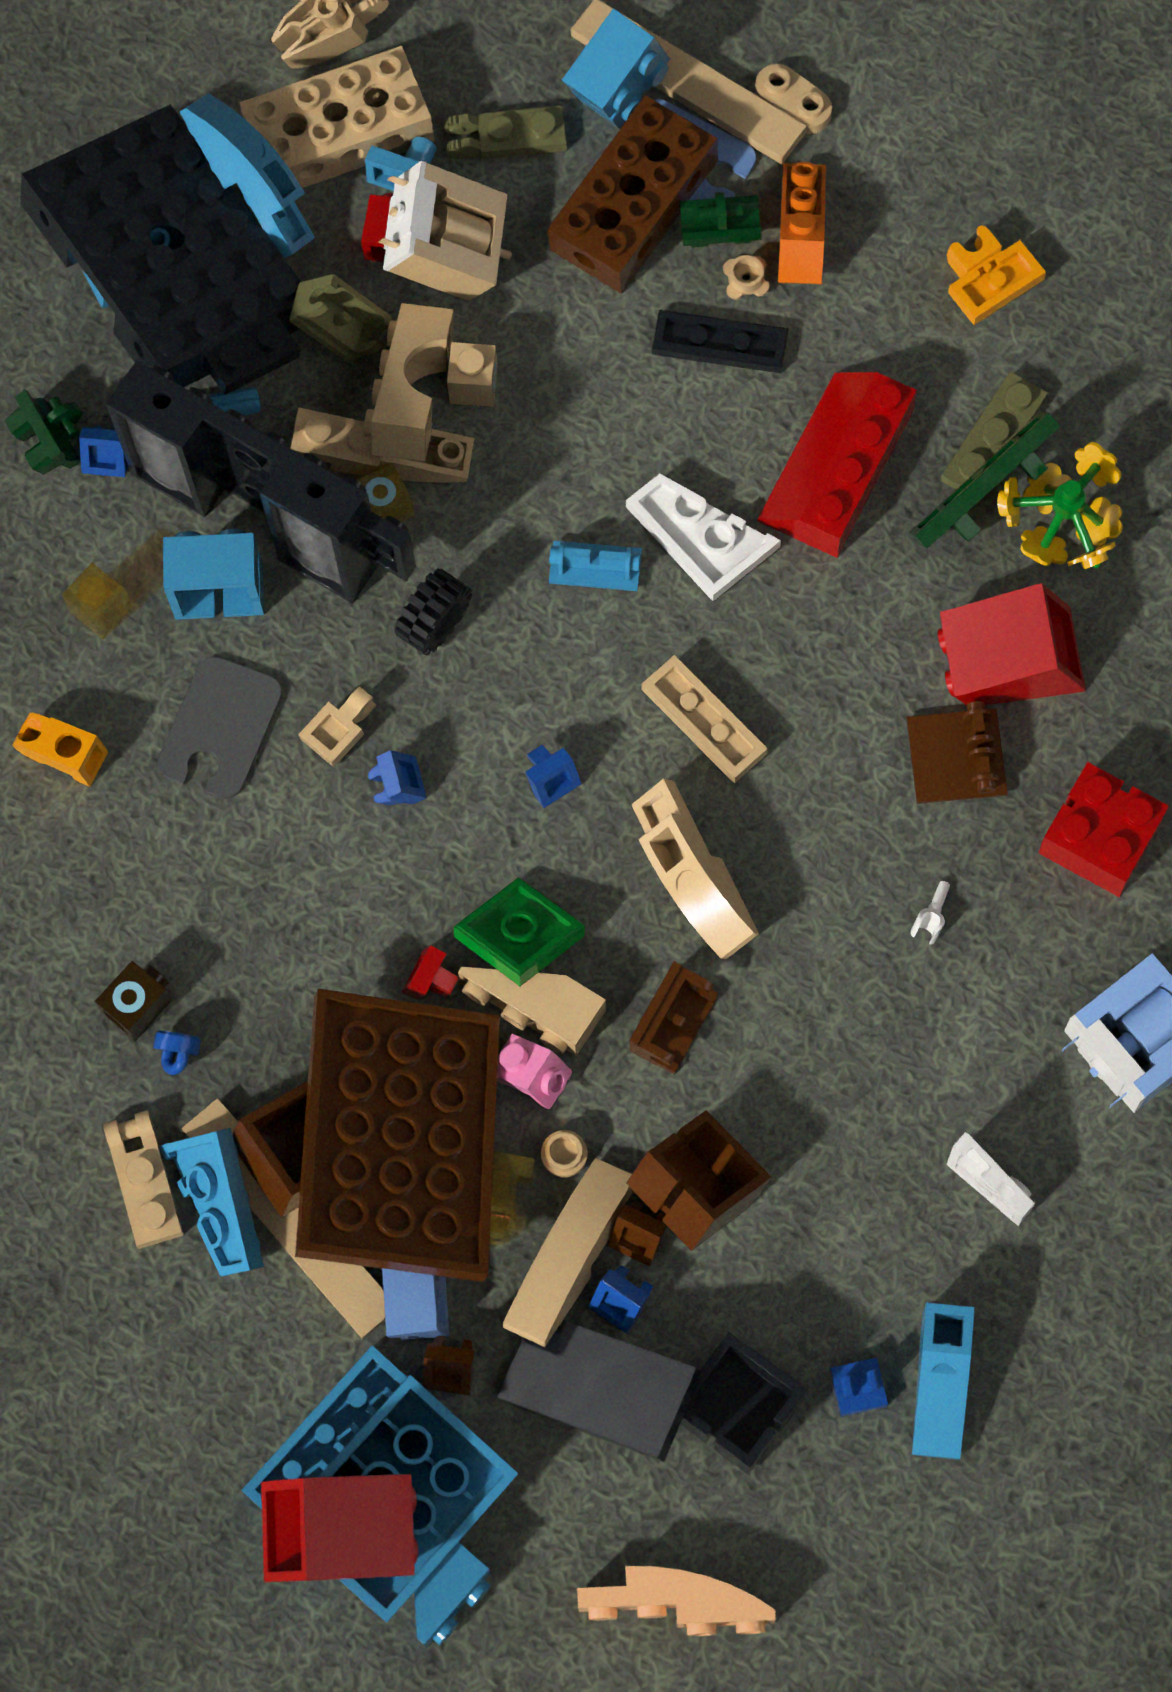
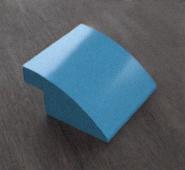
(394, 1426)

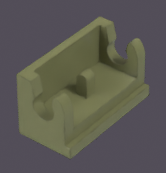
(338, 317)

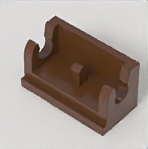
(673, 1018)

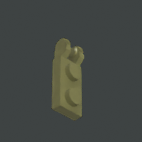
(507, 133)

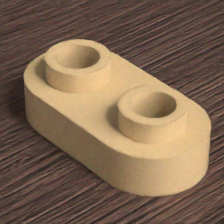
(793, 96)

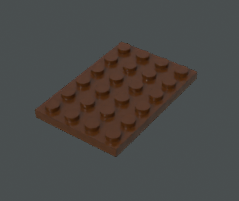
(399, 1136)

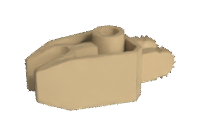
(324, 29)

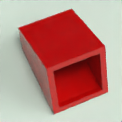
(1011, 648)
(338, 1528)

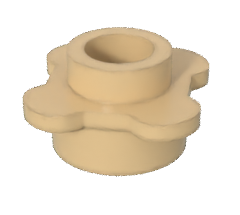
(746, 265)

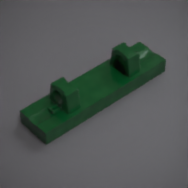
(1016, 452)

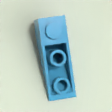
(942, 1380)

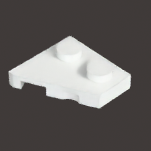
(989, 1179)

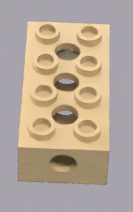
(336, 116)

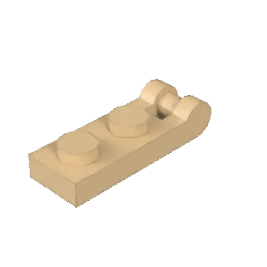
(143, 1181)

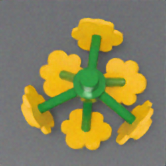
(1067, 499)

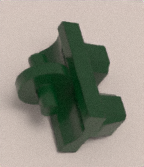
(720, 220)
(53, 425)

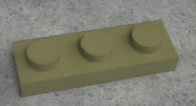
(1002, 419)

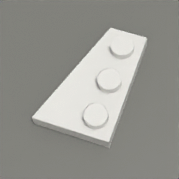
(702, 539)

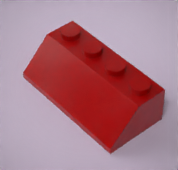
(839, 459)

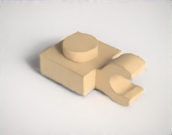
(335, 730)

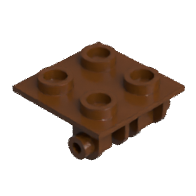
(957, 755)

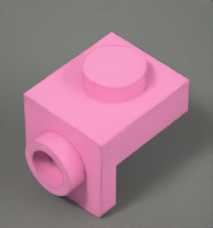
(532, 1070)

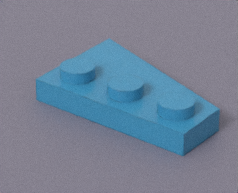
(218, 1191)

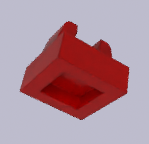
(430, 975)

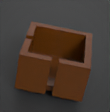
(272, 1147)
(698, 1179)

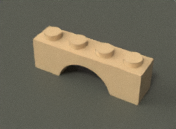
(402, 415)

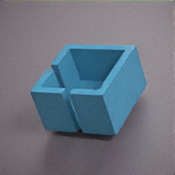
(617, 68)
(201, 563)

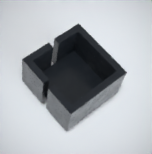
(741, 1402)

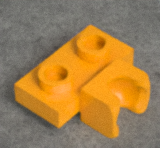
(990, 275)

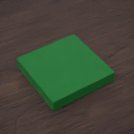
(519, 931)

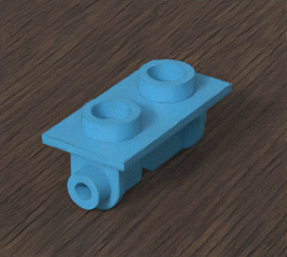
(595, 565)

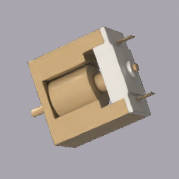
(445, 231)

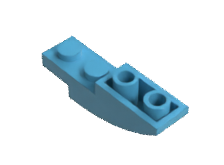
(246, 158)

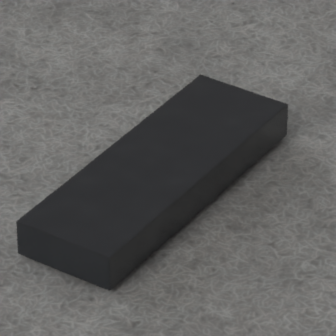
(720, 341)

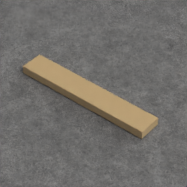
(712, 94)
(345, 1285)

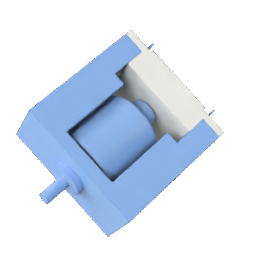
(1143, 1015)

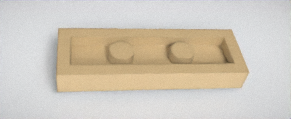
(704, 719)

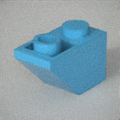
(454, 1581)

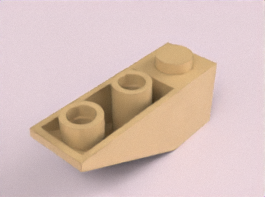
(547, 1003)

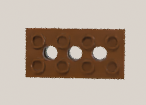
(626, 169)

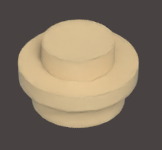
(564, 1153)

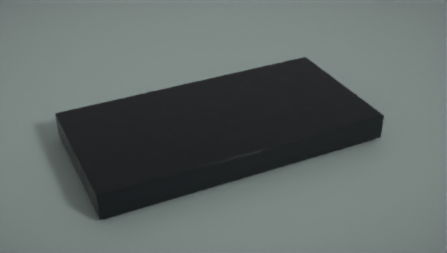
(602, 1388)

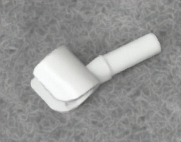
(931, 917)

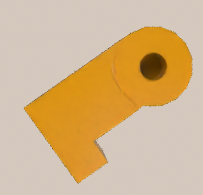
(61, 747)

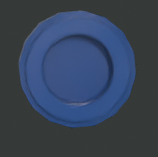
(176, 1043)

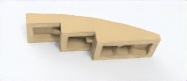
(568, 1253)

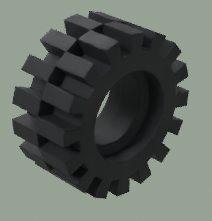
(433, 611)

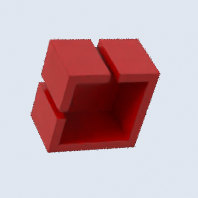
(1103, 829)

